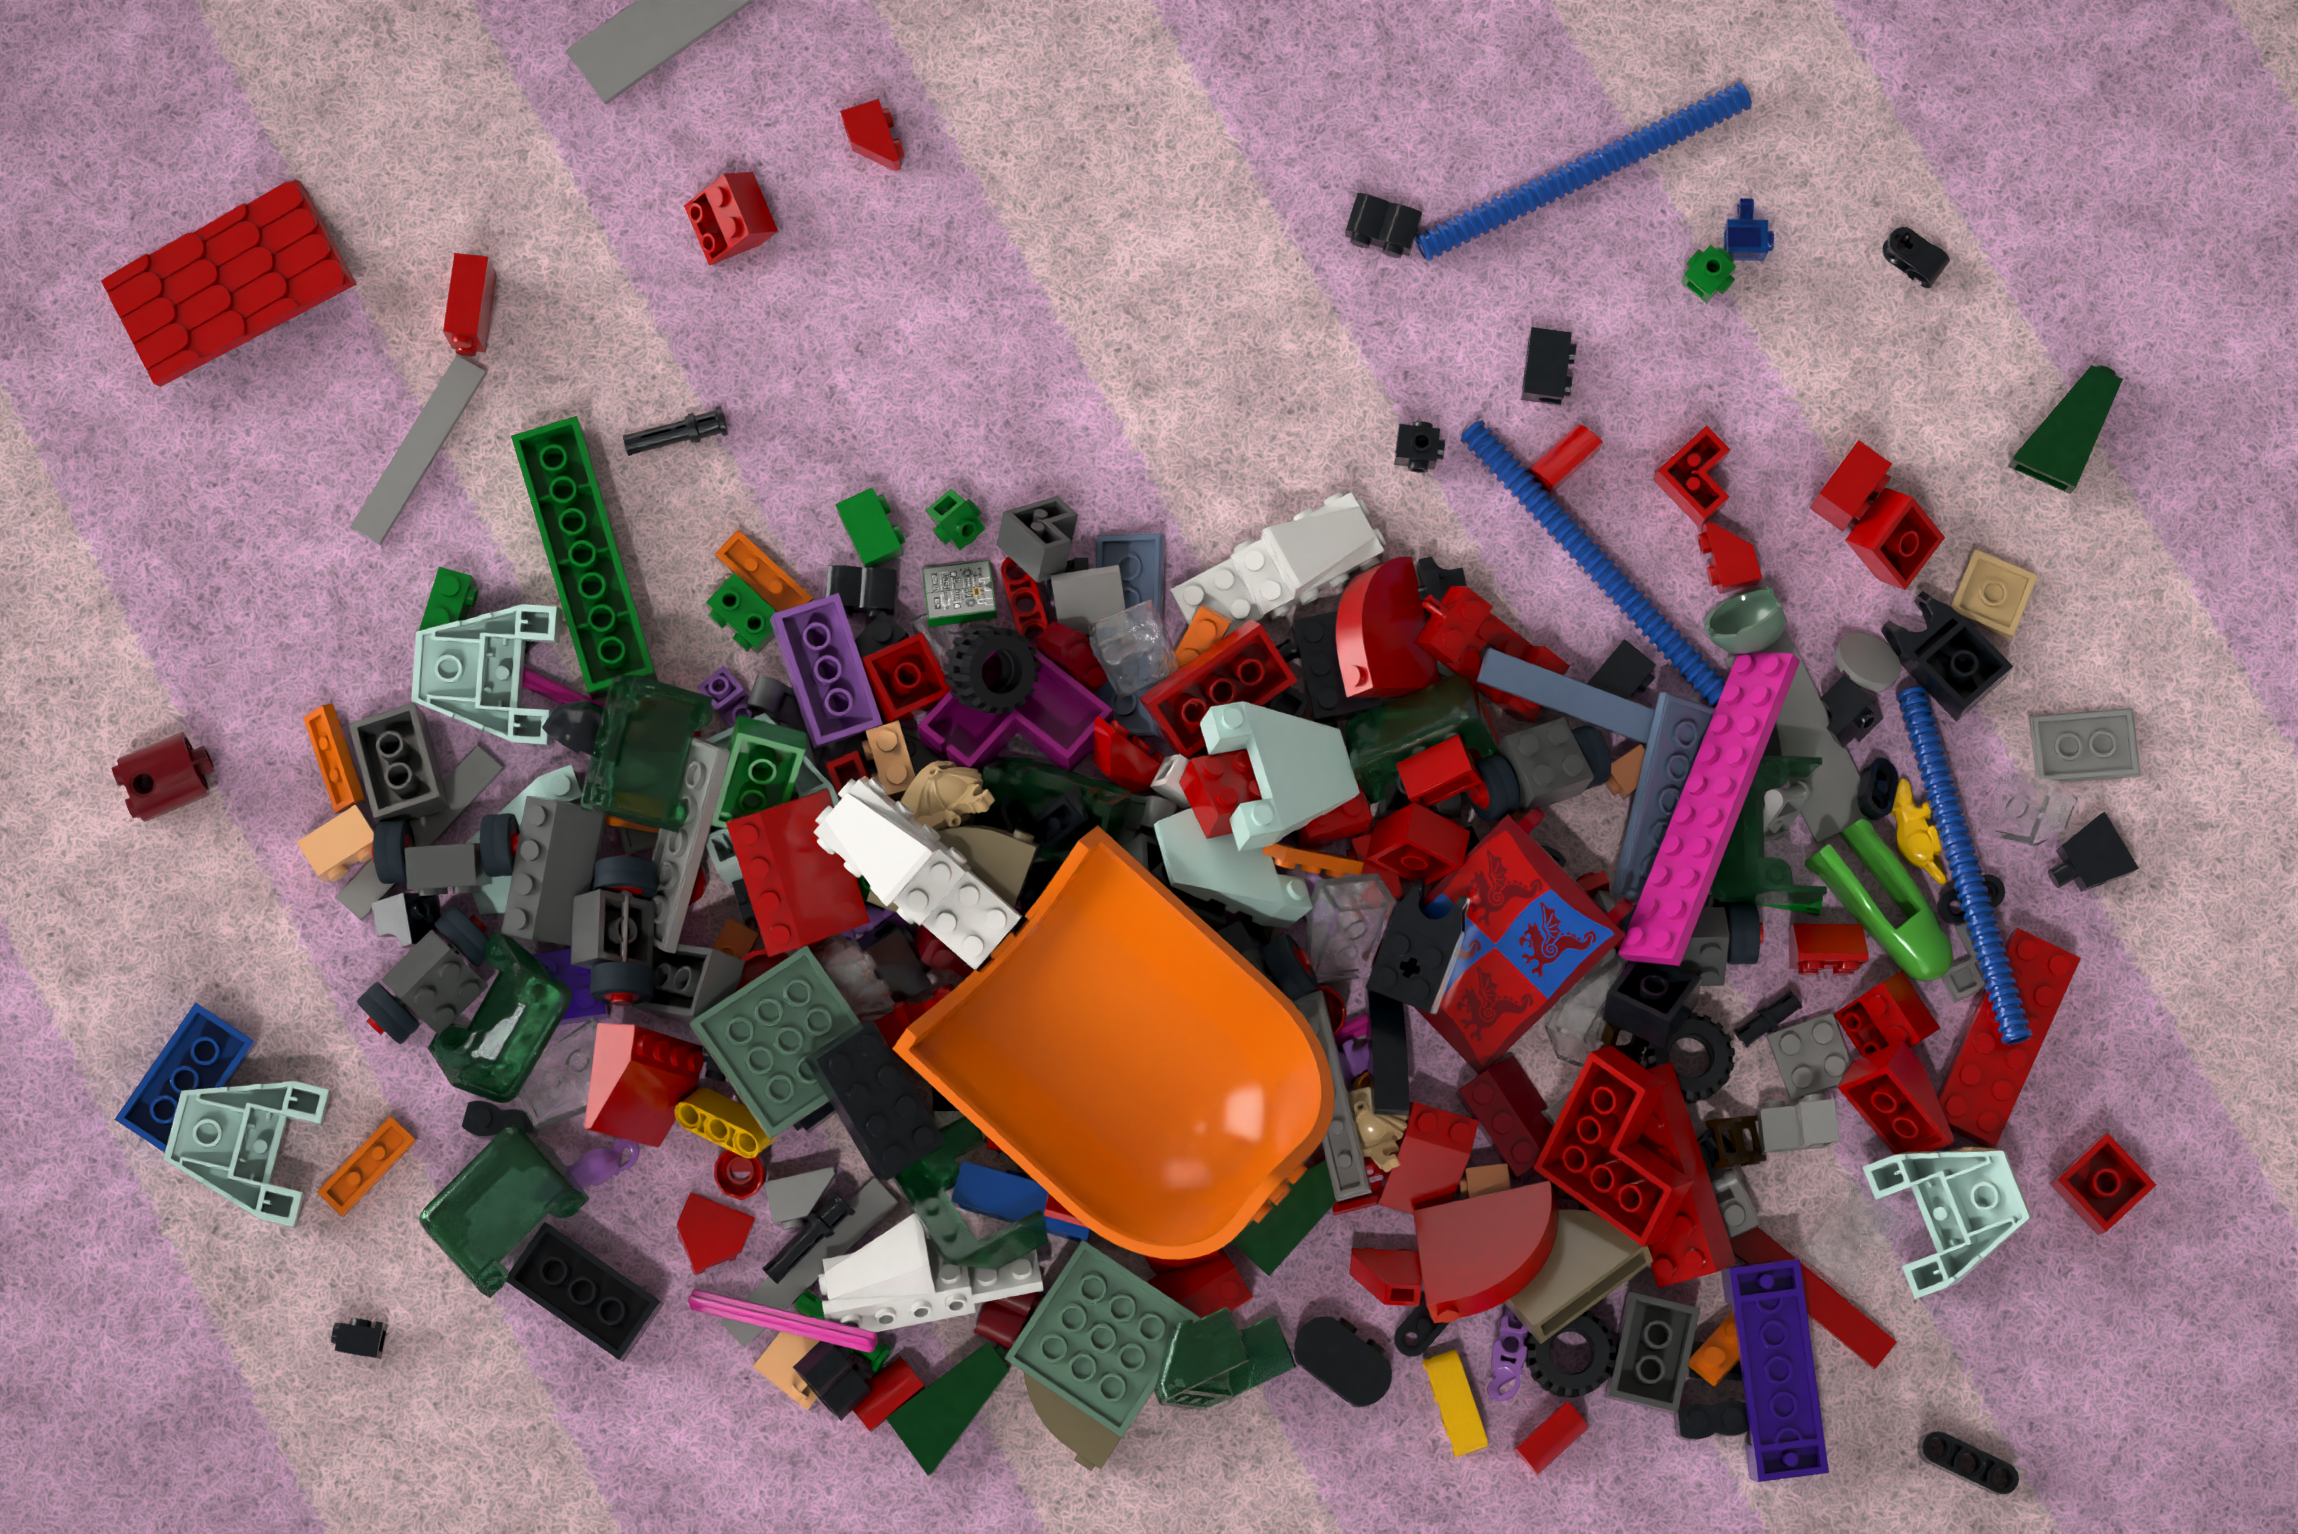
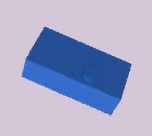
(198, 1056)
(1008, 1198)

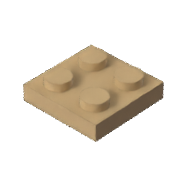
(1993, 593)

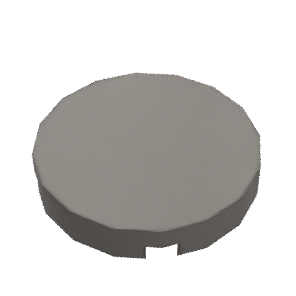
(1867, 661)

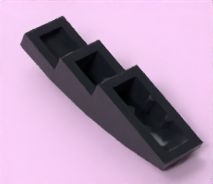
(1387, 1055)

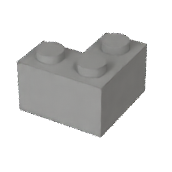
(1798, 1127)

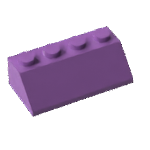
(825, 670)

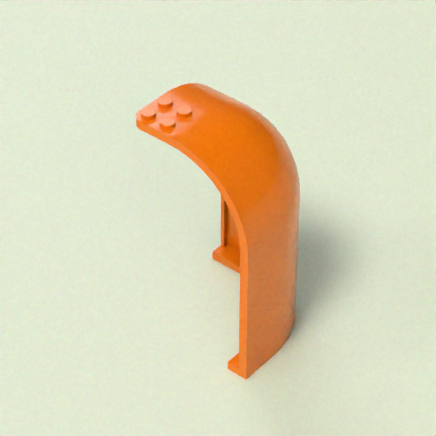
(1131, 1061)

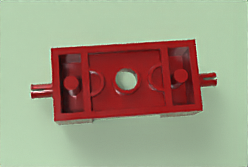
(1460, 630)

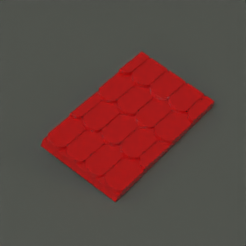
(228, 282)

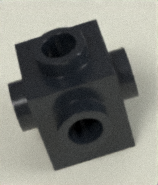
(1407, 450)

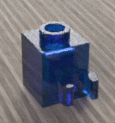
(1745, 237)

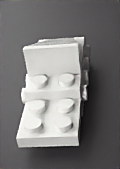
(1287, 564)
(914, 870)
(907, 1282)

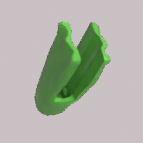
(1918, 942)

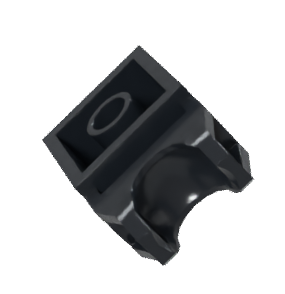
(1942, 650)
(1427, 940)

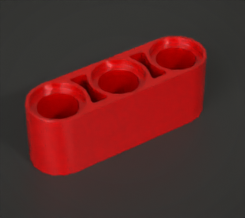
(1021, 589)

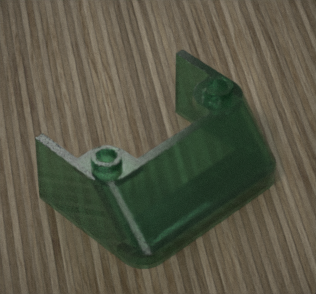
(1744, 869)
(925, 1191)
(1217, 1361)

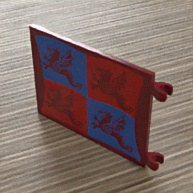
(1523, 944)

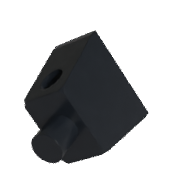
(2093, 857)

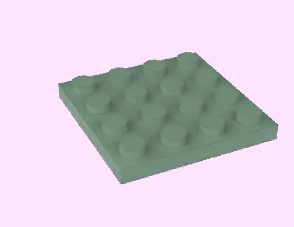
(768, 1031)
(1099, 1338)

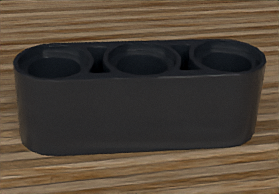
(1984, 1463)

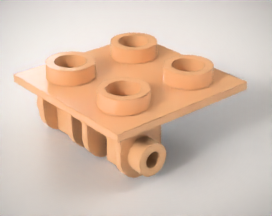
(778, 1365)

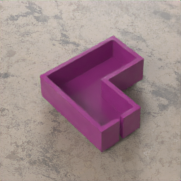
(1053, 719)

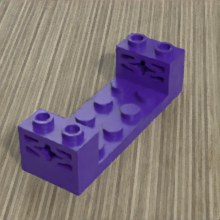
(1776, 1370)

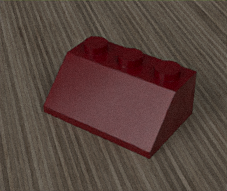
(1508, 1114)

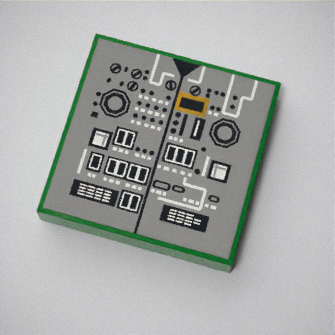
(959, 593)

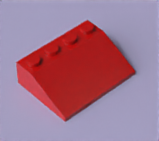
(791, 880)
(639, 1082)

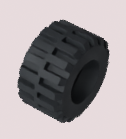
(1016, 669)
(1719, 1054)
(1588, 1379)

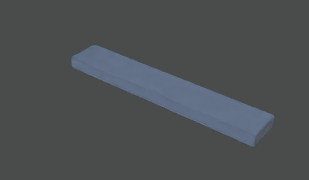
(1566, 696)

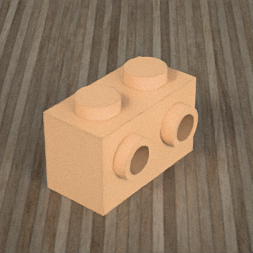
(891, 758)
(338, 844)

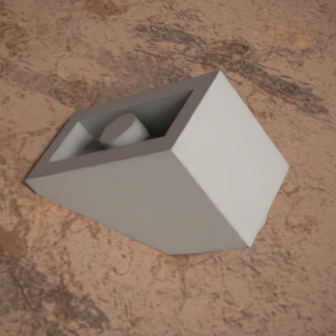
(796, 1196)

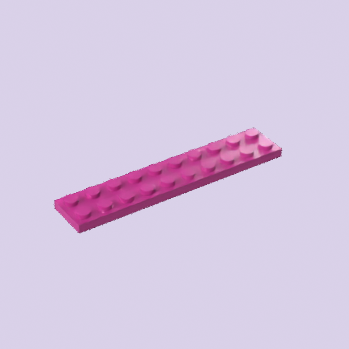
(1708, 808)

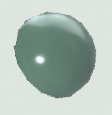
(1746, 621)

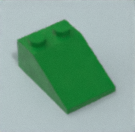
(759, 768)

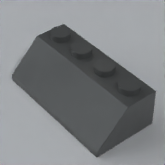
(551, 867)

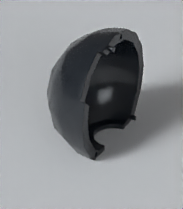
(575, 725)

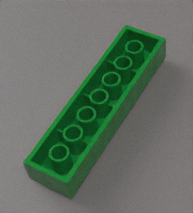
(583, 554)

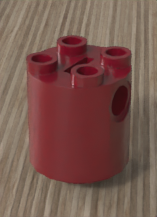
(176, 774)

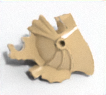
(946, 795)
(1376, 1131)

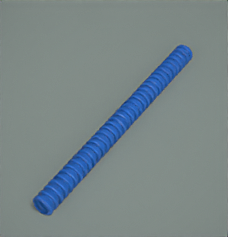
(1584, 171)
(1594, 561)
(1964, 865)

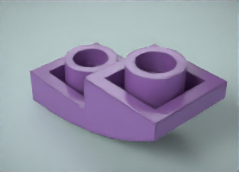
(728, 696)

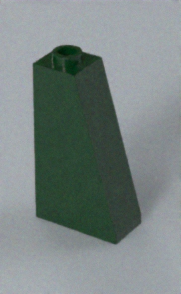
(2067, 436)
(1289, 1221)
(945, 1409)

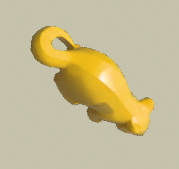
(1916, 840)

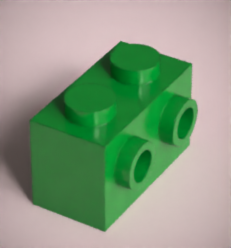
(870, 529)
(449, 598)
(743, 613)

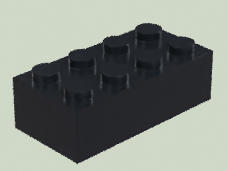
(875, 1100)
(584, 1292)

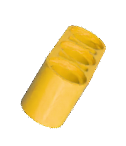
(722, 1122)
(1456, 1403)

